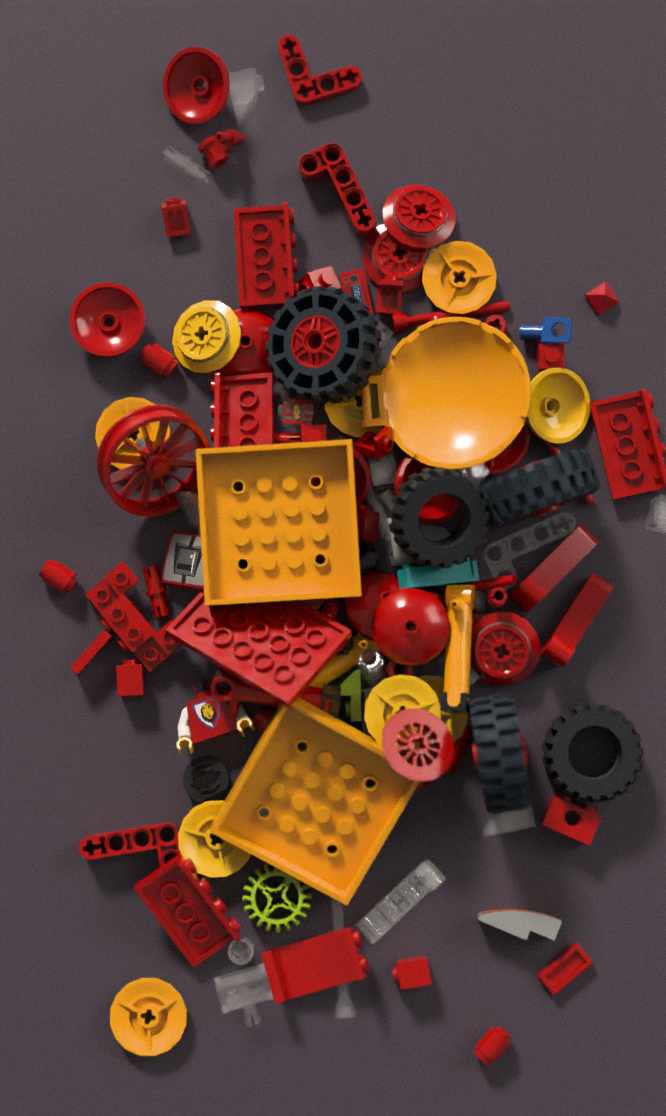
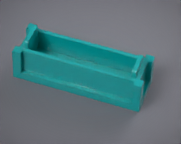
(430, 577)

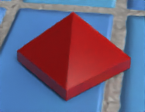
(602, 298)

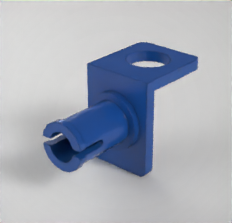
(546, 332)

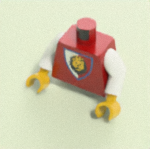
(207, 719)

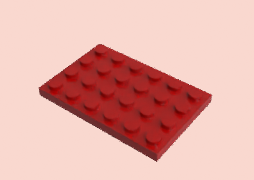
(265, 644)

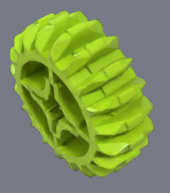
(264, 915)

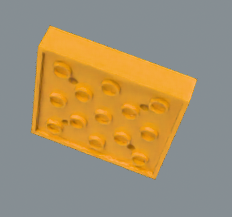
(278, 522)
(315, 800)

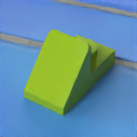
(352, 688)

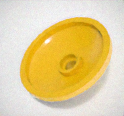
(567, 405)

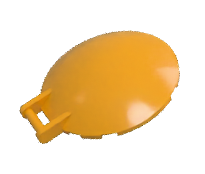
(465, 412)

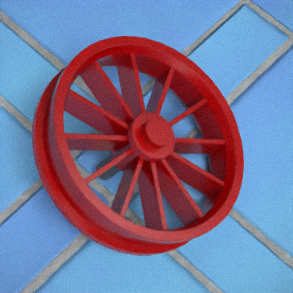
(153, 459)

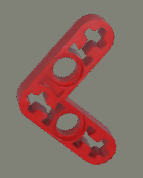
(305, 79)

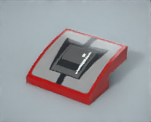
(183, 561)

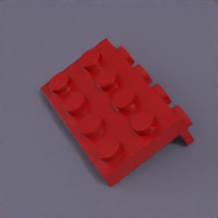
(265, 255)
(242, 410)
(629, 444)
(188, 909)

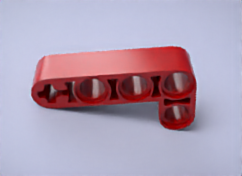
(343, 191)
(553, 568)
(576, 620)
(131, 844)

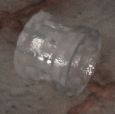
(236, 954)

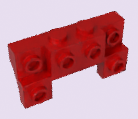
(127, 621)

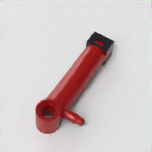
(324, 698)

